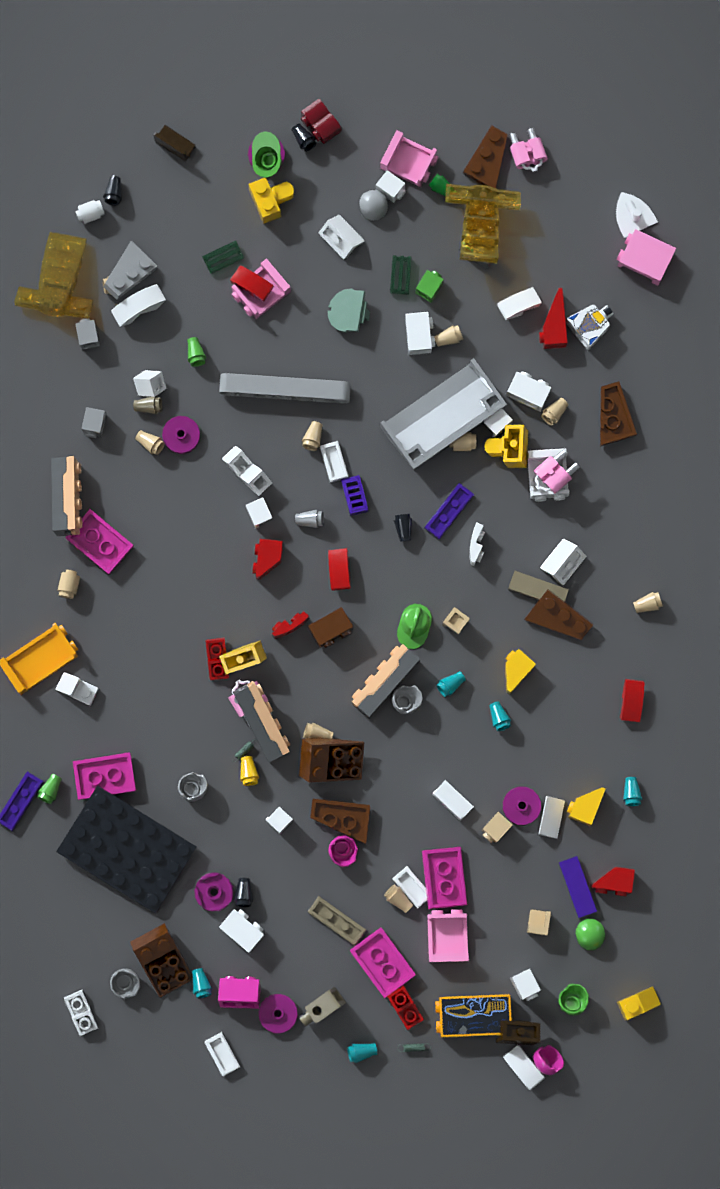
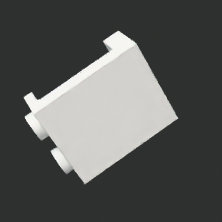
(534, 459)

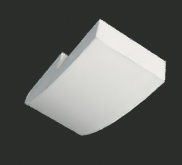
(518, 303)
(475, 548)
(80, 1012)
(524, 1067)

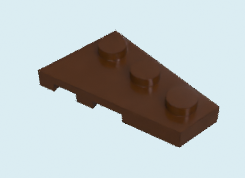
(487, 159)
(614, 415)
(558, 616)
(344, 817)

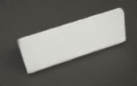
(551, 817)

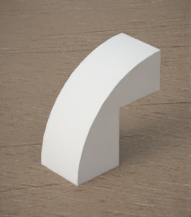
(138, 303)
(247, 471)

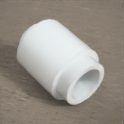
(90, 211)

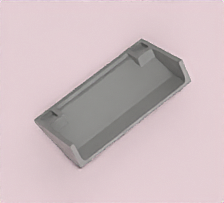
(443, 415)

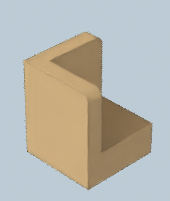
(456, 621)
(539, 922)

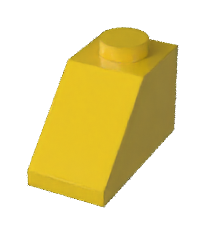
(243, 657)
(516, 669)
(586, 806)
(638, 1003)

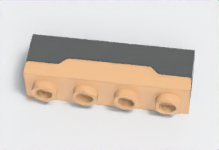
(66, 496)
(386, 680)
(261, 722)

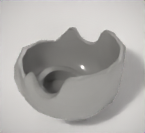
(373, 205)
(407, 699)
(192, 787)
(125, 983)

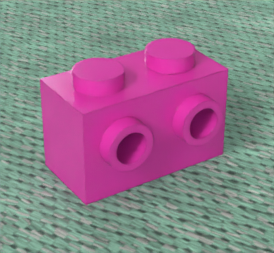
(239, 992)

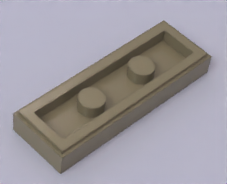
(534, 587)
(336, 921)

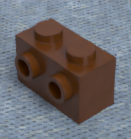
(331, 627)

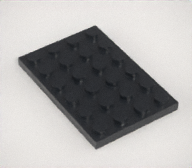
(126, 849)

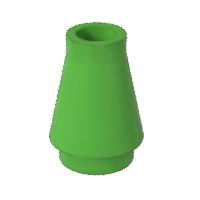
(196, 355)
(49, 790)

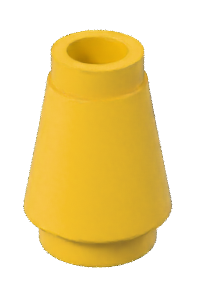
(249, 773)

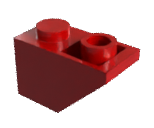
(269, 557)
(617, 880)

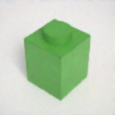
(429, 285)

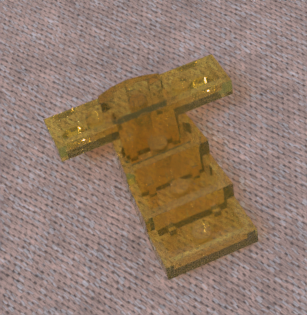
(481, 218)
(58, 280)

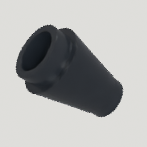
(303, 137)
(113, 191)
(403, 526)
(243, 894)

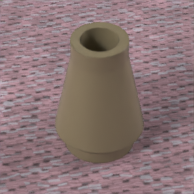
(148, 405)

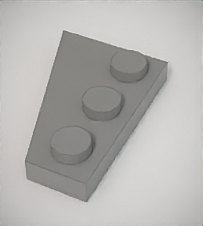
(129, 271)

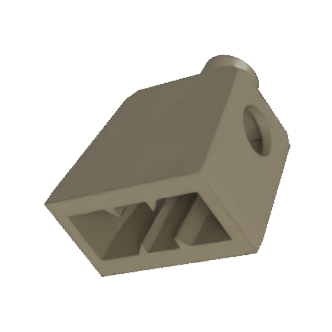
(327, 1002)

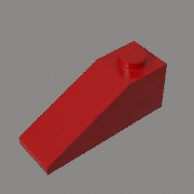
(554, 328)

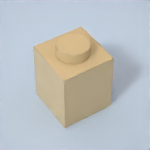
(496, 828)

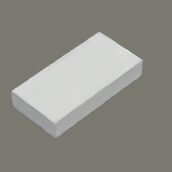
(334, 461)
(411, 886)
(222, 1054)

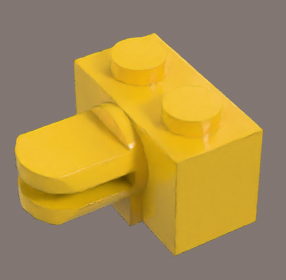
(268, 198)
(511, 446)

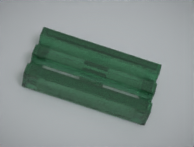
(220, 250)
(402, 259)

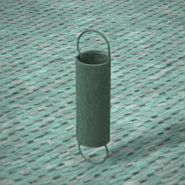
(244, 750)
(414, 1047)

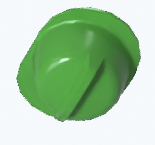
(266, 154)
(414, 626)

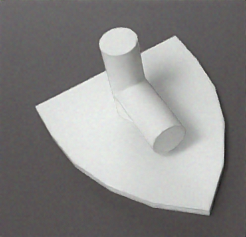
(633, 214)

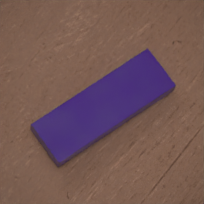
(449, 511)
(20, 800)
(577, 887)

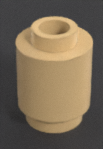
(464, 443)
(68, 584)

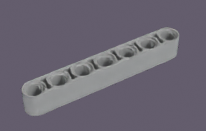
(284, 388)

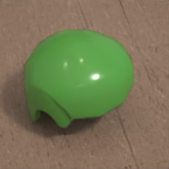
(590, 934)
(573, 999)

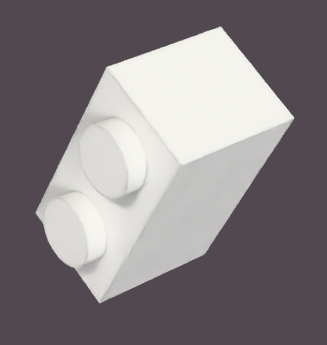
(418, 333)
(528, 390)
(242, 930)
(525, 985)

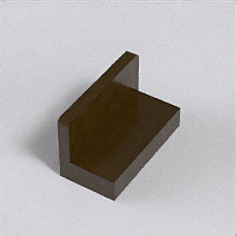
(174, 142)
(519, 1032)

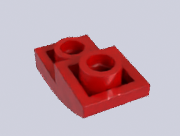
(252, 283)
(339, 569)
(284, 628)
(216, 648)
(632, 700)
(405, 1007)

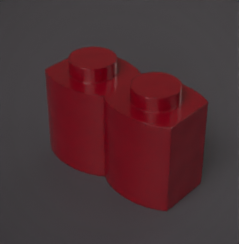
(320, 121)

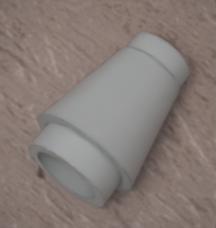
(310, 519)

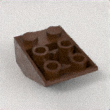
(331, 760)
(161, 960)

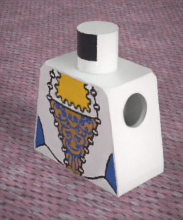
(590, 324)

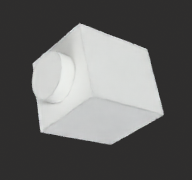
(391, 186)

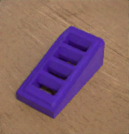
(360, 509)

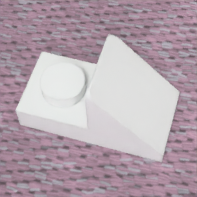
(77, 688)

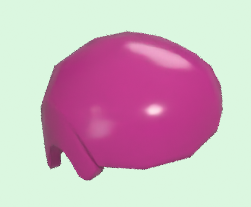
(343, 851)
(548, 1060)

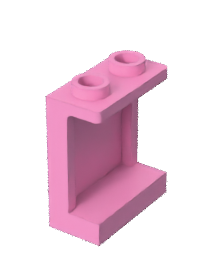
(408, 159)
(646, 256)
(255, 306)
(447, 936)

